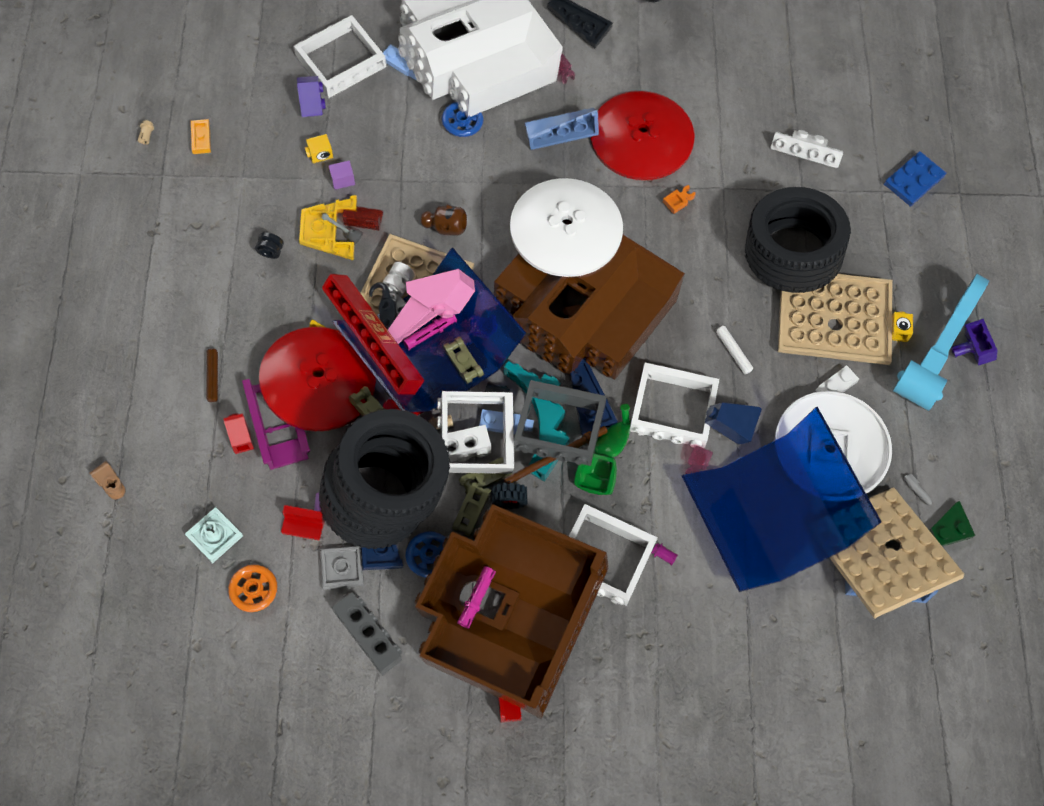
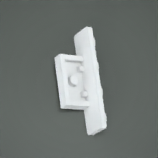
(807, 147)

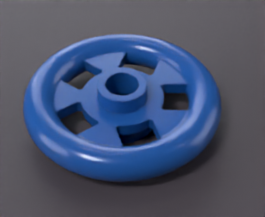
(452, 127)
(412, 551)

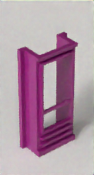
(279, 454)

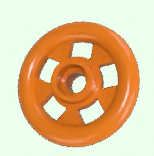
(246, 573)

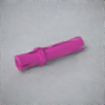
(436, 326)
(476, 597)

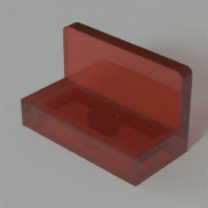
(363, 218)

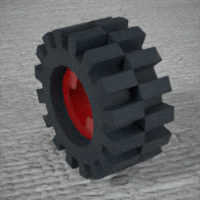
(509, 495)

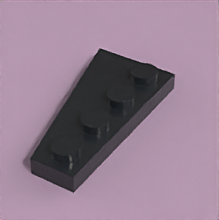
(581, 20)

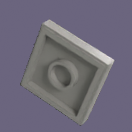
(341, 567)

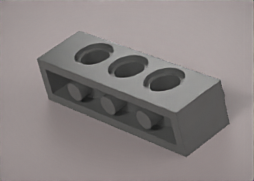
(382, 661)

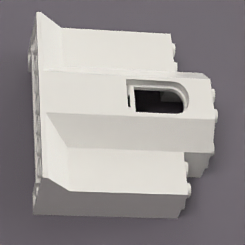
(492, 64)

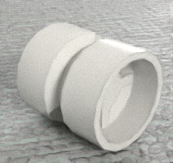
(398, 276)

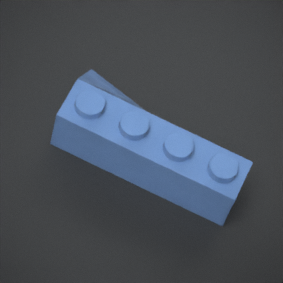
(562, 128)

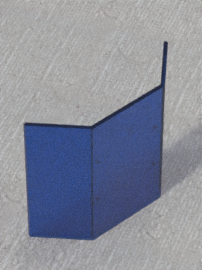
(482, 324)
(783, 505)

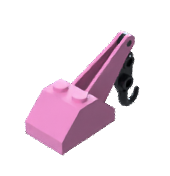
(430, 296)

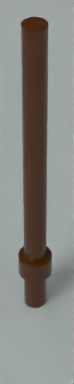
(546, 460)

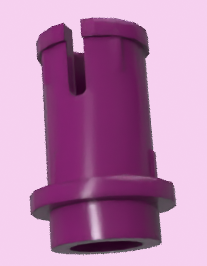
(664, 553)

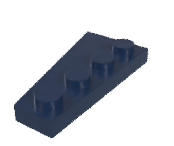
(585, 380)

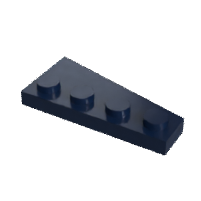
(381, 558)

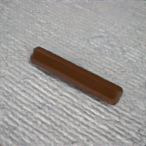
(212, 375)

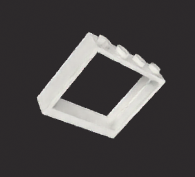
(351, 75)
(679, 378)
(508, 437)
(626, 531)

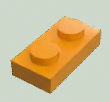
(200, 136)

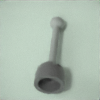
(353, 235)

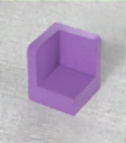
(342, 175)

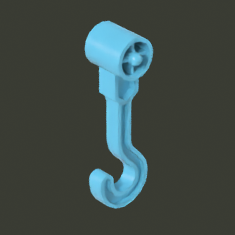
(921, 381)

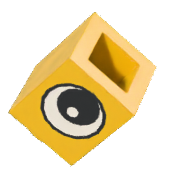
(319, 148)
(902, 326)

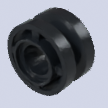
(269, 245)

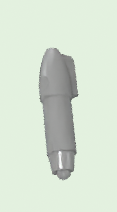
(913, 484)

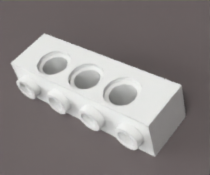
(476, 435)

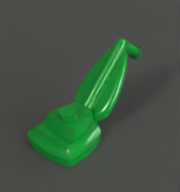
(602, 473)

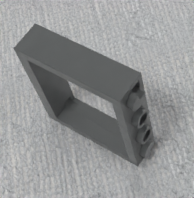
(564, 396)

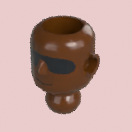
(446, 220)

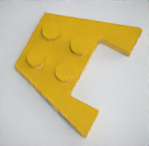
(321, 233)

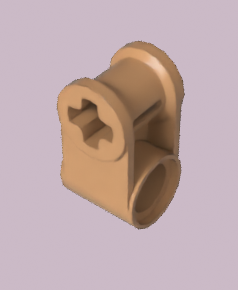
(107, 479)

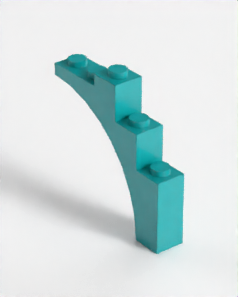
(548, 413)

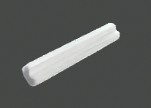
(734, 350)

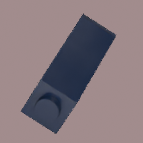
(734, 420)

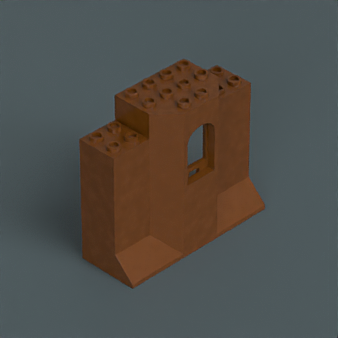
(621, 310)
(549, 592)

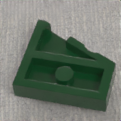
(953, 526)

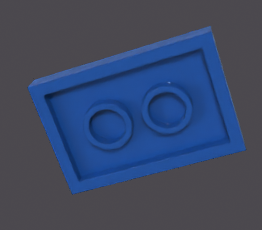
(915, 178)

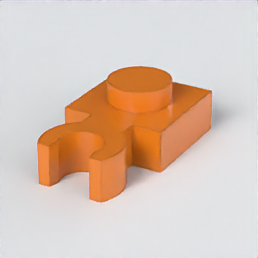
(676, 201)

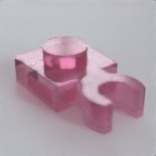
(565, 69)
(699, 459)

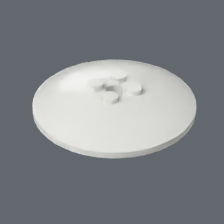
(564, 248)
(855, 428)

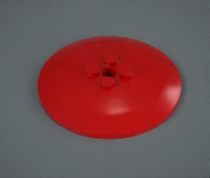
(641, 154)
(308, 400)

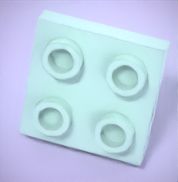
(214, 535)

